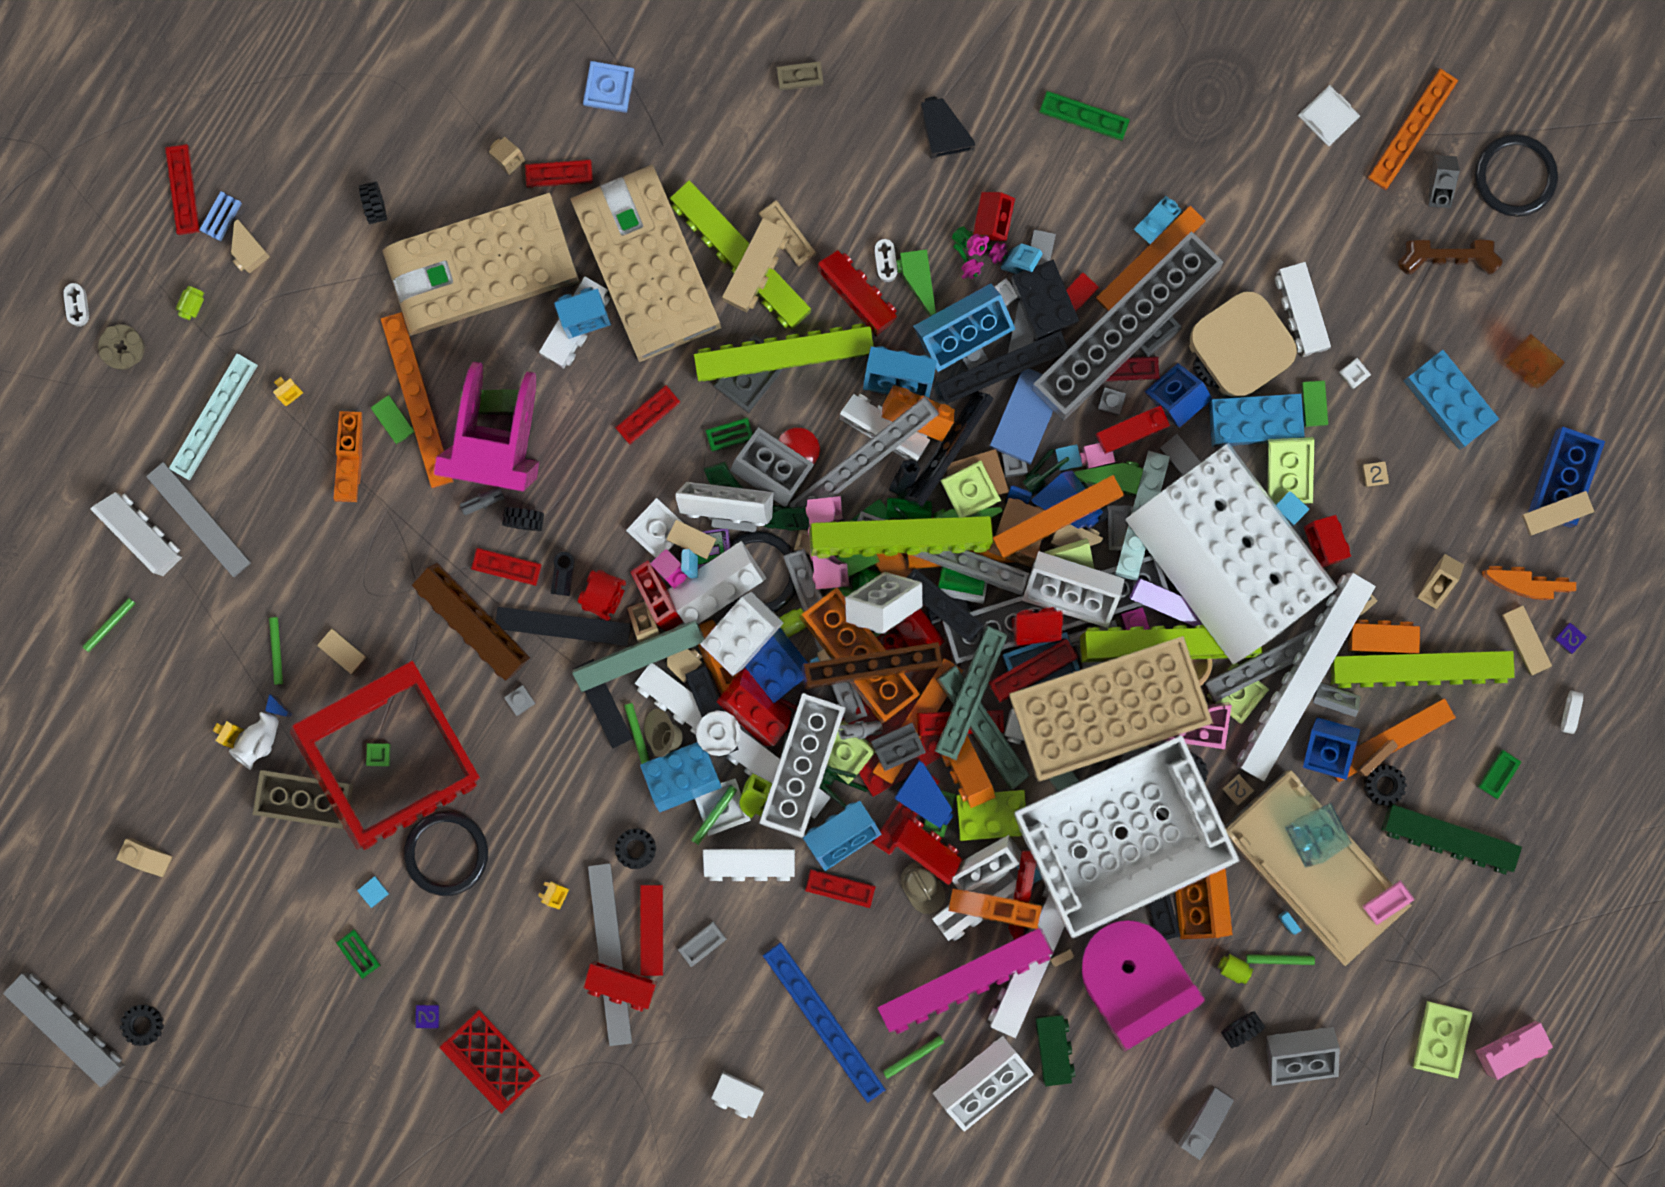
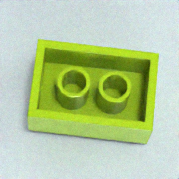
(990, 818)

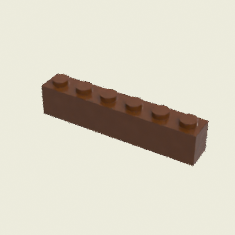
(470, 621)
(871, 665)

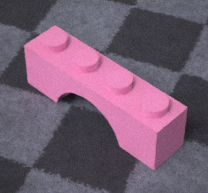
(828, 571)

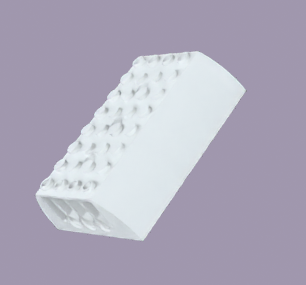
(1212, 567)
(1151, 858)

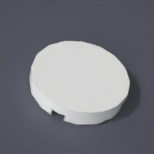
(718, 733)

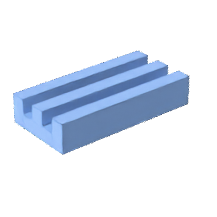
(204, 228)

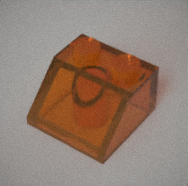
(1533, 361)

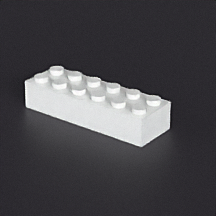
(802, 765)

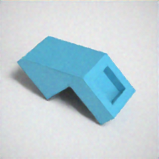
(1158, 219)
(1021, 258)

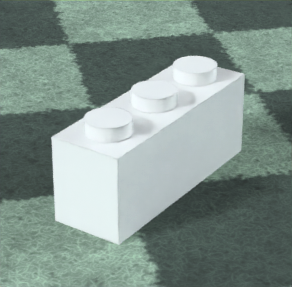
(987, 864)

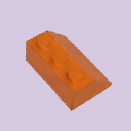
(1204, 908)

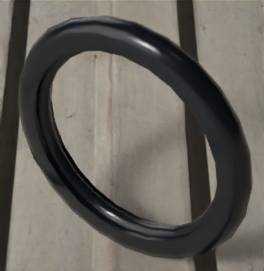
(1511, 210)
(784, 548)
(471, 879)

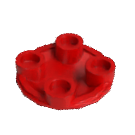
(802, 442)

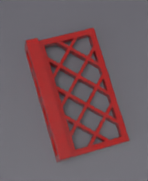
(475, 1076)

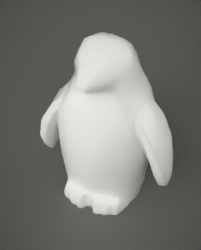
(255, 740)

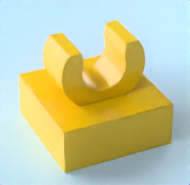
(287, 390)
(227, 733)
(554, 895)

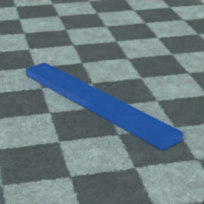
(824, 1022)

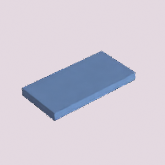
(1022, 420)

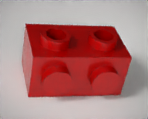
(994, 215)
(1327, 541)

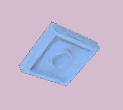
(608, 86)

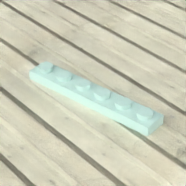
(213, 416)
(1149, 487)

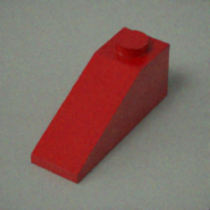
(1133, 429)
(656, 596)

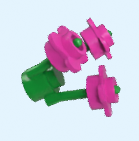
(976, 245)

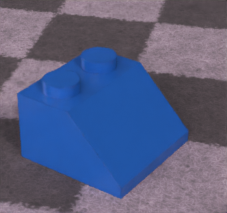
(1179, 394)
(1331, 748)

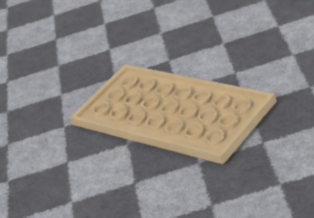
(1110, 708)

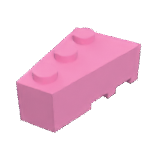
(1211, 735)
(1514, 1050)

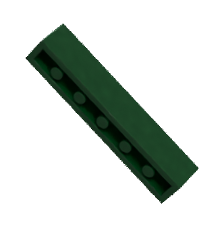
(1451, 838)

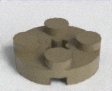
(127, 358)

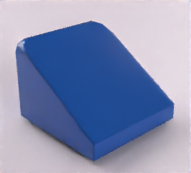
(1018, 493)
(275, 706)

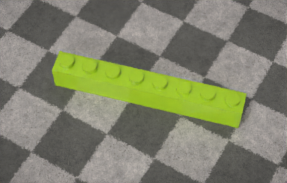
(731, 247)
(783, 354)
(900, 536)
(1115, 643)
(1422, 667)

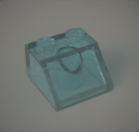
(1318, 835)

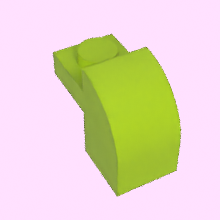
(754, 795)

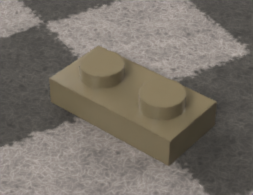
(800, 76)

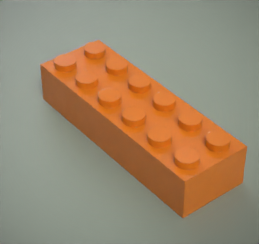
(843, 639)

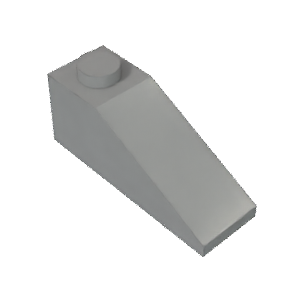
(1206, 1124)

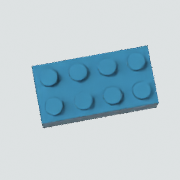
(964, 327)
(1451, 399)
(1255, 419)

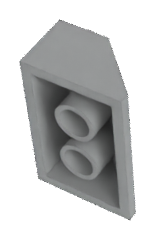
(771, 466)
(1303, 1056)

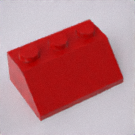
(755, 709)
(927, 848)
(619, 986)

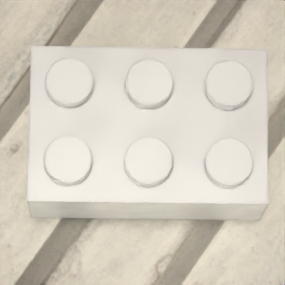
(883, 602)
(741, 633)

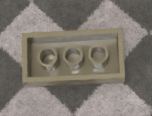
(296, 799)

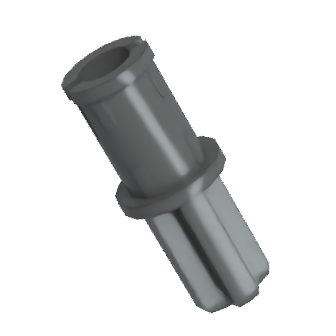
(481, 501)

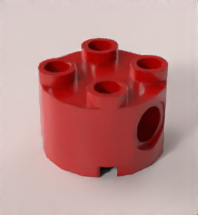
(602, 594)

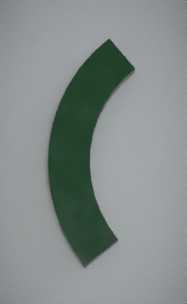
(782, 517)

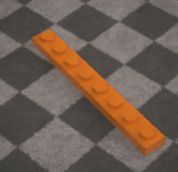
(415, 395)

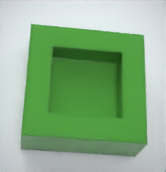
(378, 754)

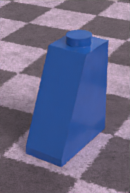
(1060, 489)
(924, 796)

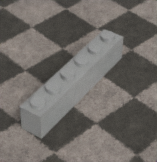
(64, 1029)

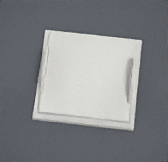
(1329, 115)

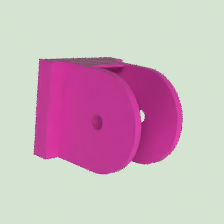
(489, 453)
(1140, 1001)

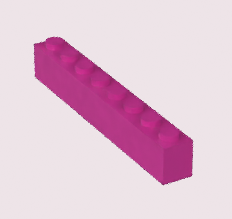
(965, 980)

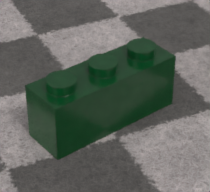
(1054, 1049)

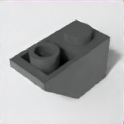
(1443, 181)

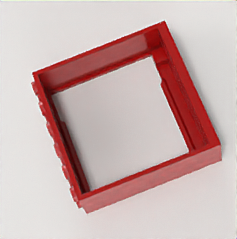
(356, 706)

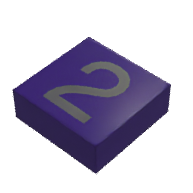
(1570, 638)
(427, 1016)

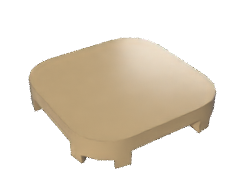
(1243, 344)

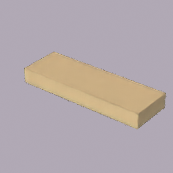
(797, 245)
(1558, 513)
(1526, 640)

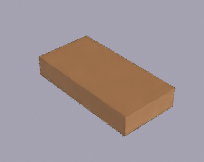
(1377, 758)

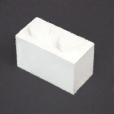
(737, 1095)

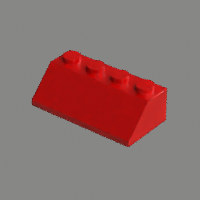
(856, 292)

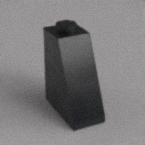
(943, 129)

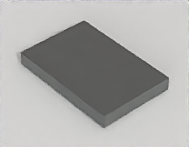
(748, 388)

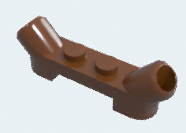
(1480, 252)

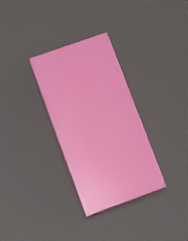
(1388, 902)

